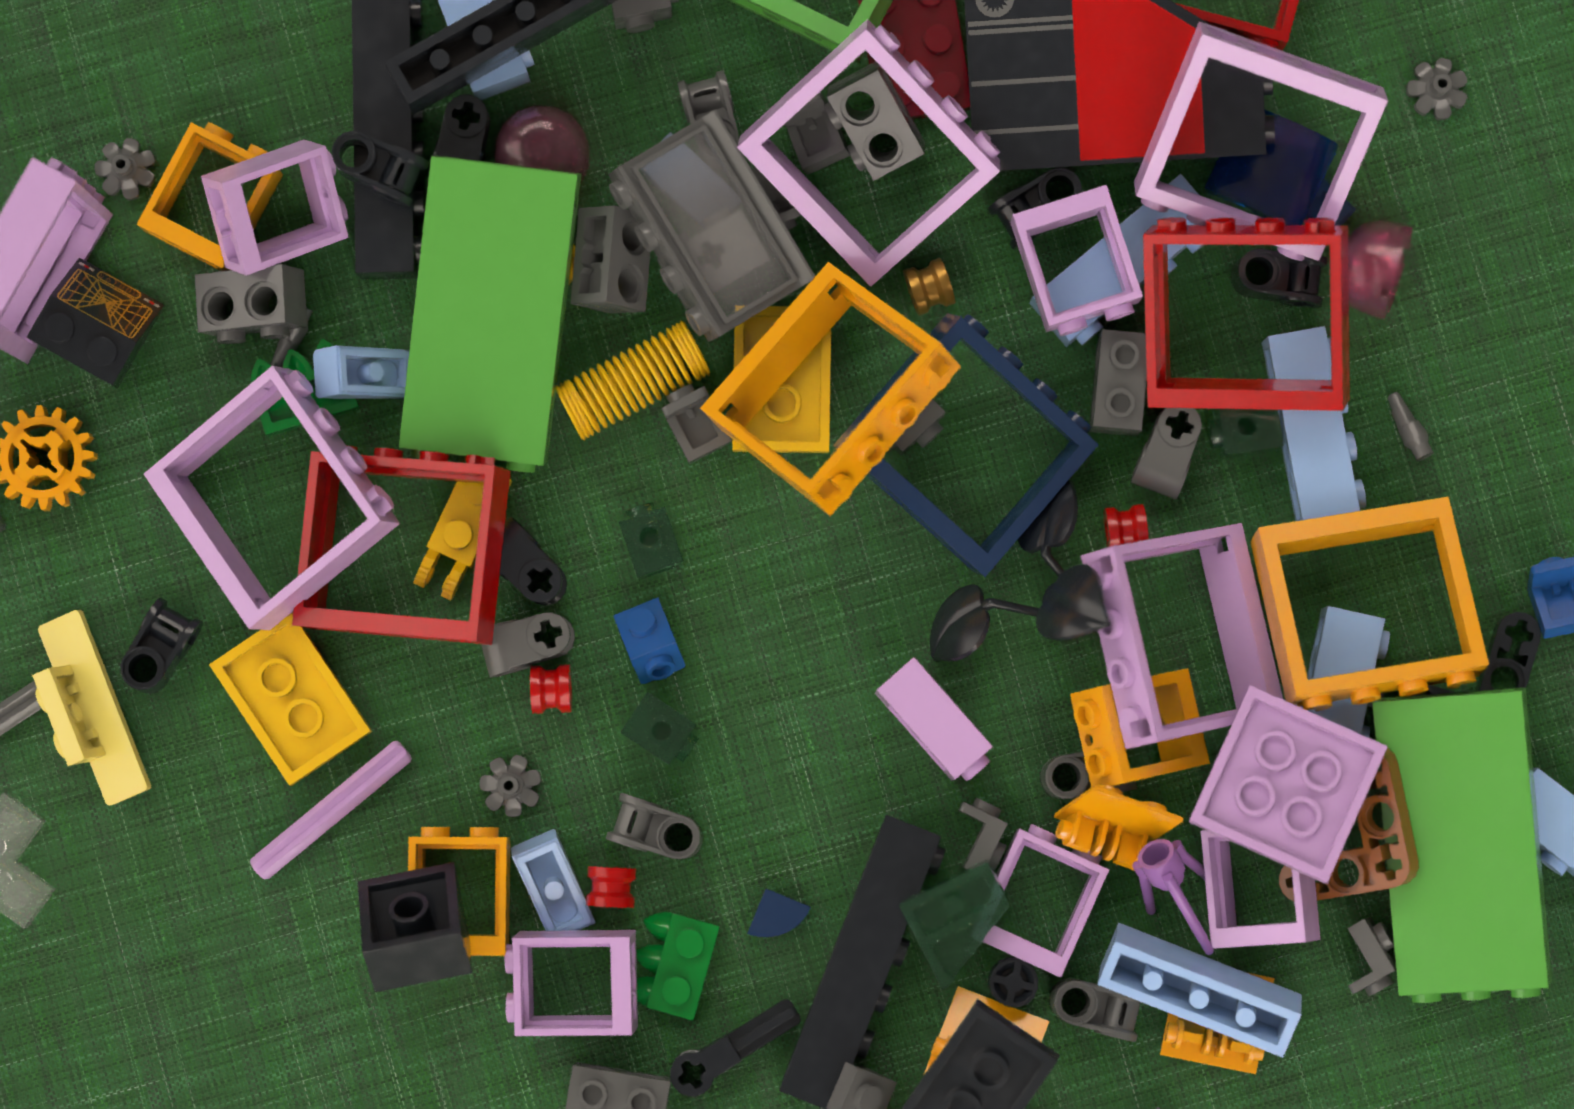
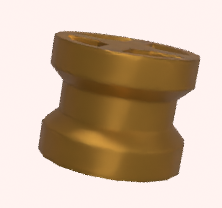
(929, 286)

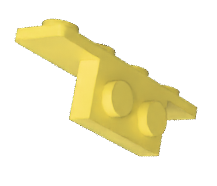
(86, 709)

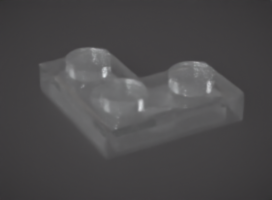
(20, 889)

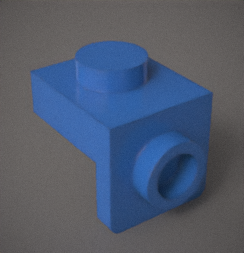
(1553, 595)
(649, 641)

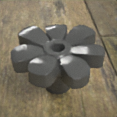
(1433, 96)
(132, 174)
(522, 785)

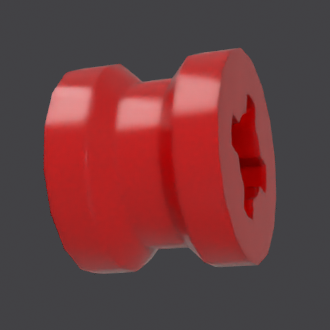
(1125, 526)
(551, 689)
(611, 887)

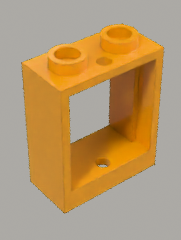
(154, 215)
(1107, 757)
(479, 838)

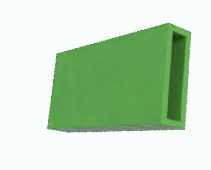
(489, 311)
(1478, 898)

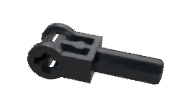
(734, 1047)

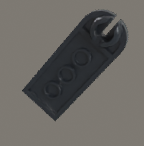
(984, 1066)

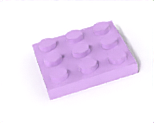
(1288, 784)

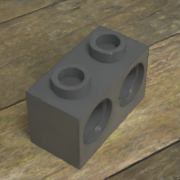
(885, 116)
(609, 262)
(251, 303)
(1119, 383)
(615, 1088)

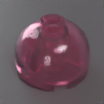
(543, 139)
(1376, 265)

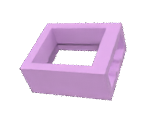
(1062, 213)
(233, 220)
(935, 721)
(1043, 842)
(1221, 904)
(623, 984)

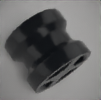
(1019, 991)

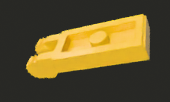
(454, 537)

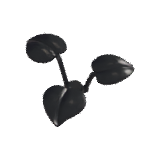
(1069, 606)

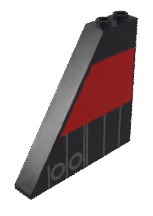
(1092, 80)

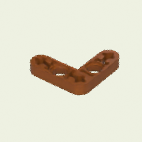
(1371, 855)

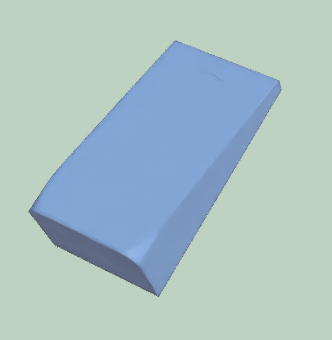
(360, 372)
(552, 883)

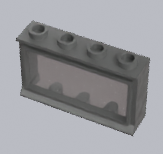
(710, 226)

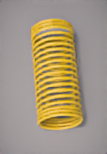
(591, 398)

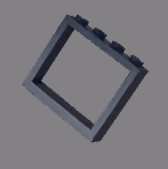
(1038, 395)

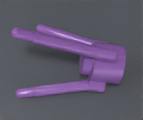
(1163, 867)

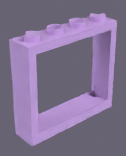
(1277, 66)
(812, 203)
(42, 234)
(207, 536)
(1237, 618)

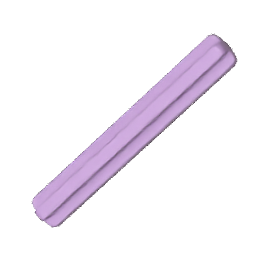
(330, 810)

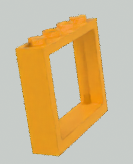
(783, 351)
(1359, 527)

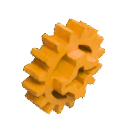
(57, 444)

